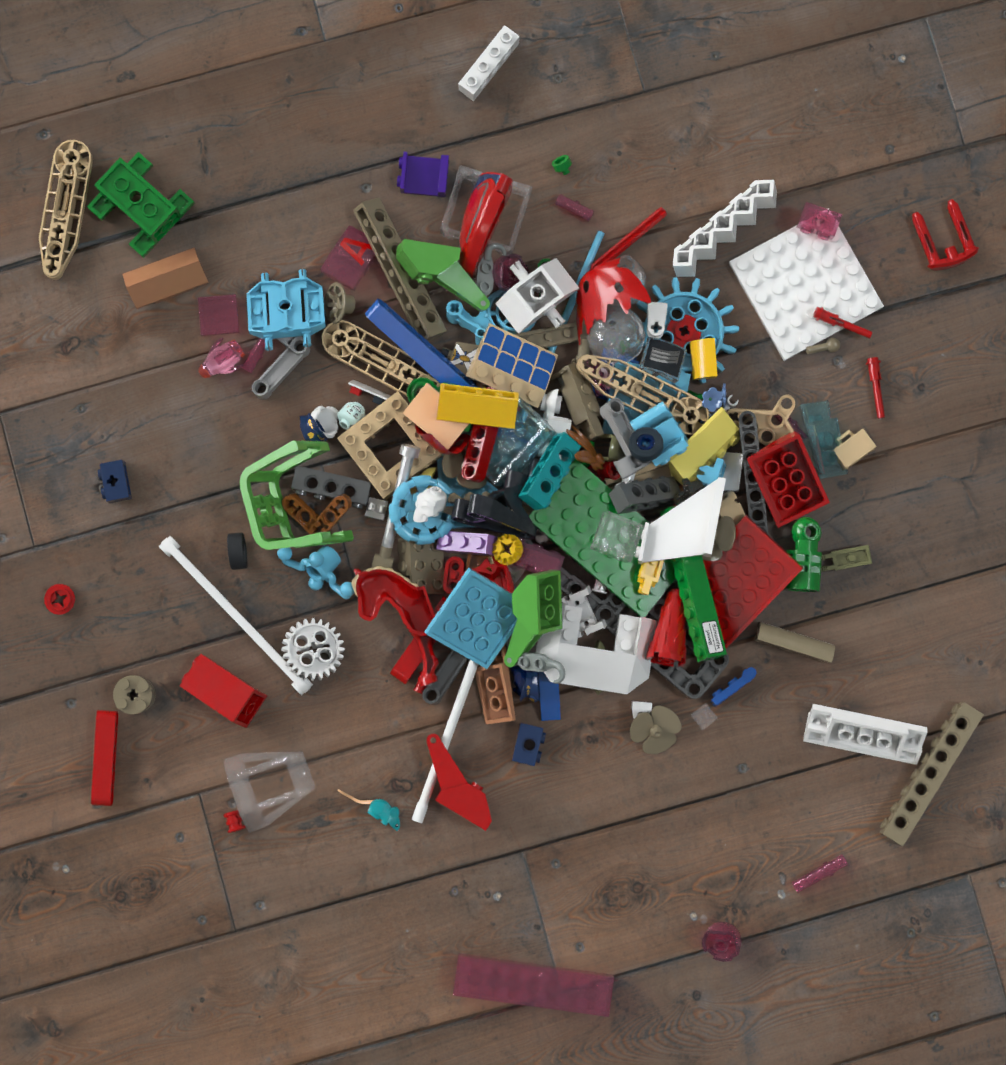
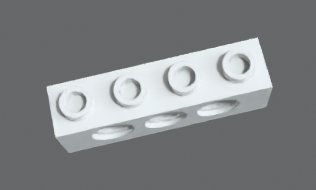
(488, 63)

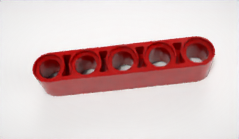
(476, 444)
(411, 657)
(104, 758)

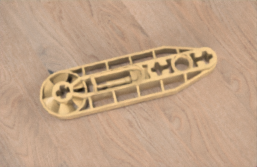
(63, 219)
(395, 368)
(634, 386)

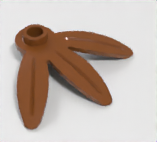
(589, 456)

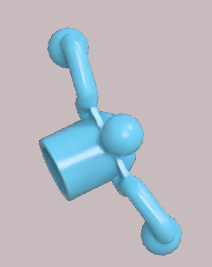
(319, 568)

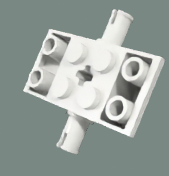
(519, 302)

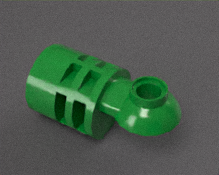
(806, 555)

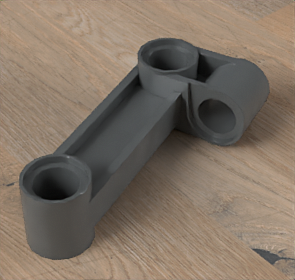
(445, 676)

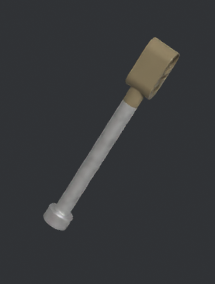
(384, 557)

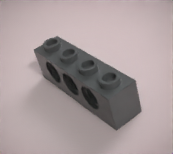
(304, 475)
(644, 494)

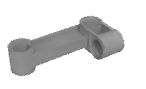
(281, 367)
(618, 421)

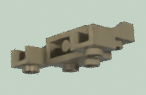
(580, 401)

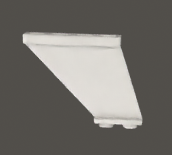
(685, 529)

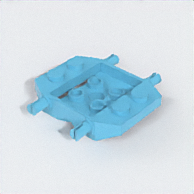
(290, 321)

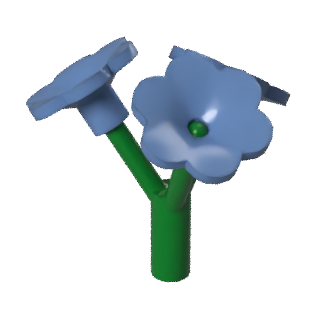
(711, 399)

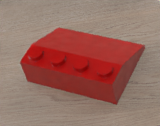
(787, 479)

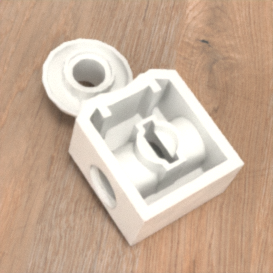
(551, 404)

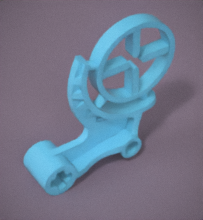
(479, 323)

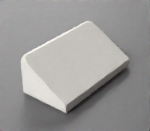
(732, 471)

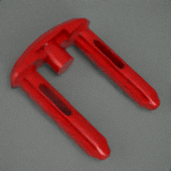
(953, 258)

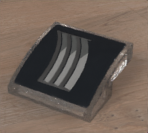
(663, 359)

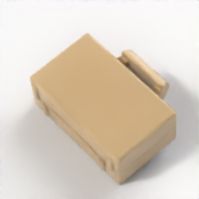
(853, 448)

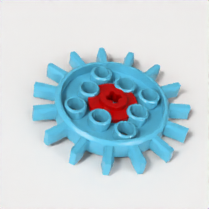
(707, 313)

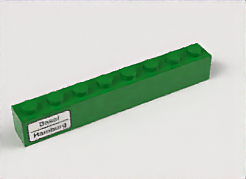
(698, 606)

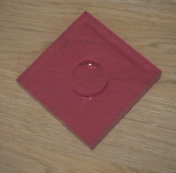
(218, 315)

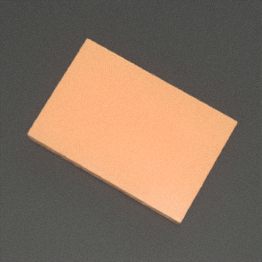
(424, 414)

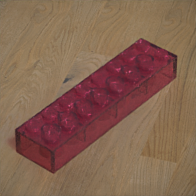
(533, 985)

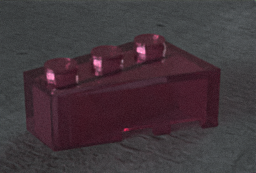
(537, 559)

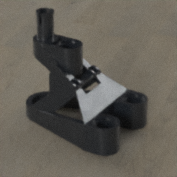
(494, 510)

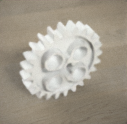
(318, 665)

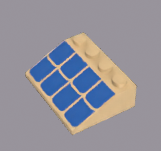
(512, 364)

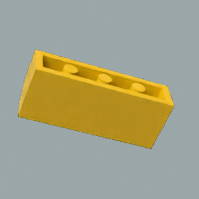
(477, 406)

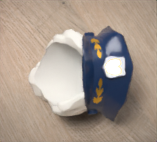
(319, 424)

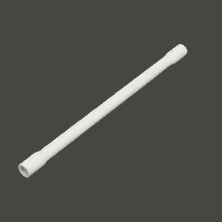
(422, 805)

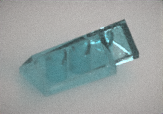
(822, 438)

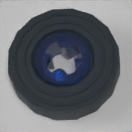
(646, 435)

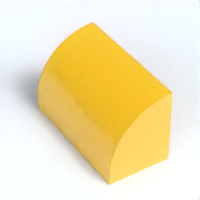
(703, 359)

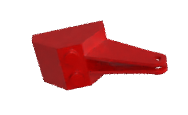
(455, 791)

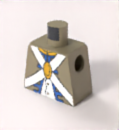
(461, 356)

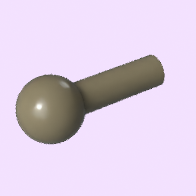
(831, 345)

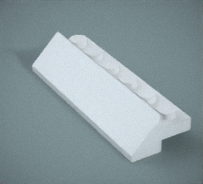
(864, 734)

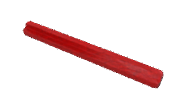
(632, 237)

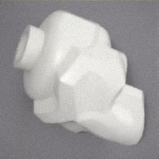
(429, 504)

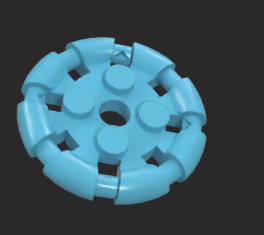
(406, 529)

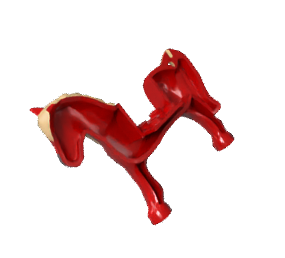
(413, 604)

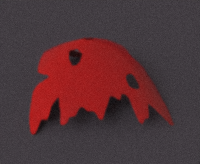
(603, 292)

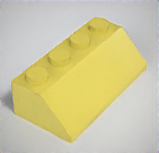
(705, 447)

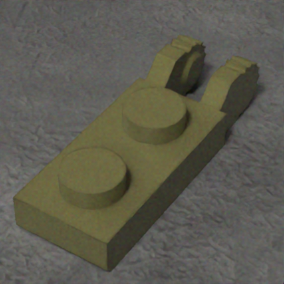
(848, 558)

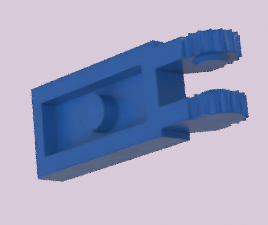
(734, 685)

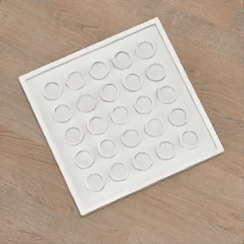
(795, 276)

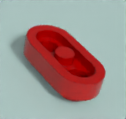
(450, 575)

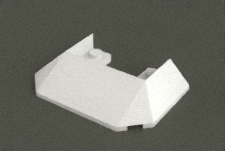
(597, 668)

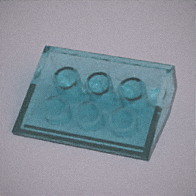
(517, 446)

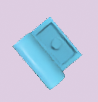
(663, 421)

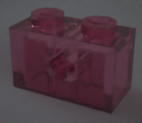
(828, 219)

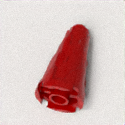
(670, 634)

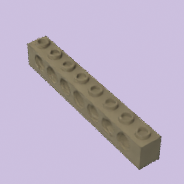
(410, 294)
(951, 752)

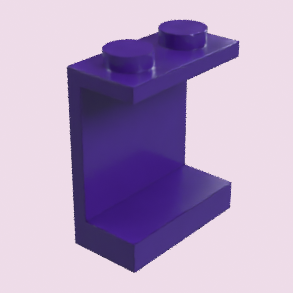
(423, 175)

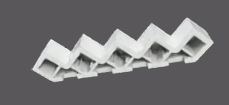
(723, 226)

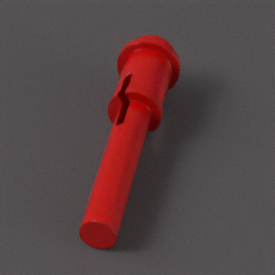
(830, 318)
(875, 377)

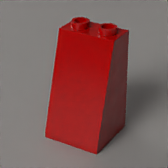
(223, 690)

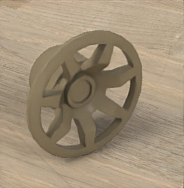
(341, 303)

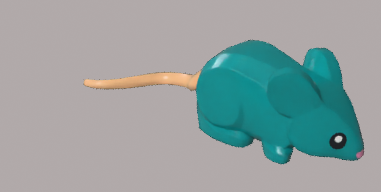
(380, 810)

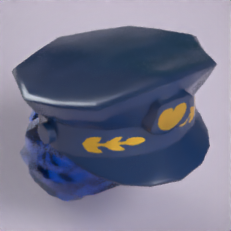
(526, 683)

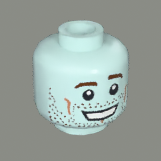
(350, 414)

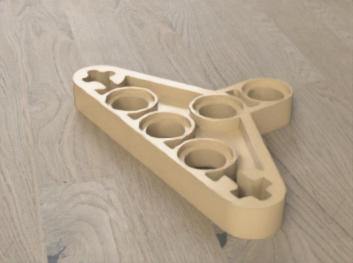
(764, 420)

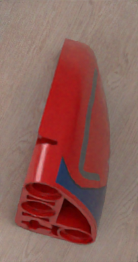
(480, 217)

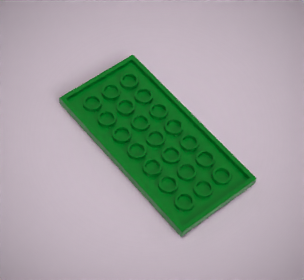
(572, 524)

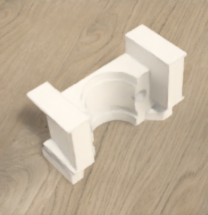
(587, 612)

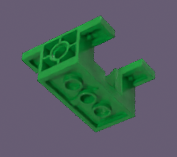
(151, 213)

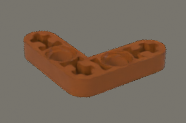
(315, 519)

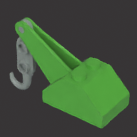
(439, 263)
(538, 611)

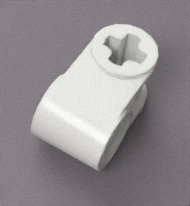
(656, 317)

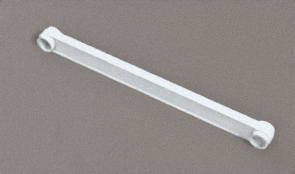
(170, 547)

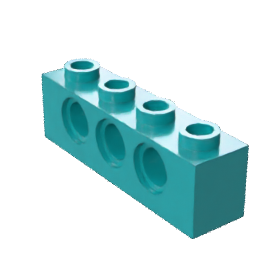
(532, 492)

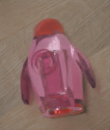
(222, 359)

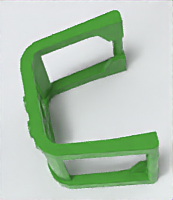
(306, 450)

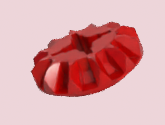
(51, 596)

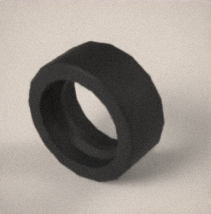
(237, 551)

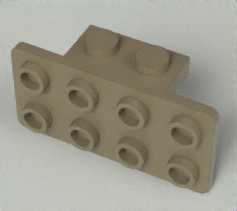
(422, 564)

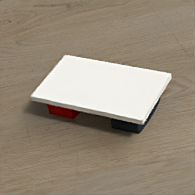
(357, 389)

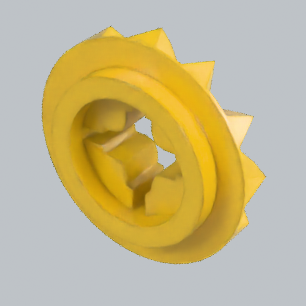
(516, 549)

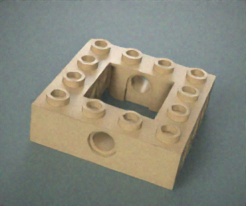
(356, 436)

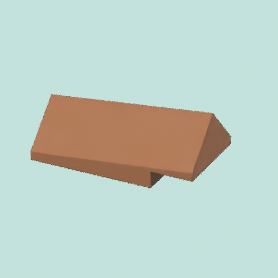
(165, 278)
(496, 690)

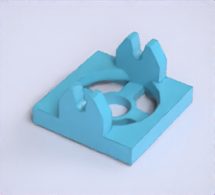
(712, 473)

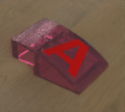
(349, 259)

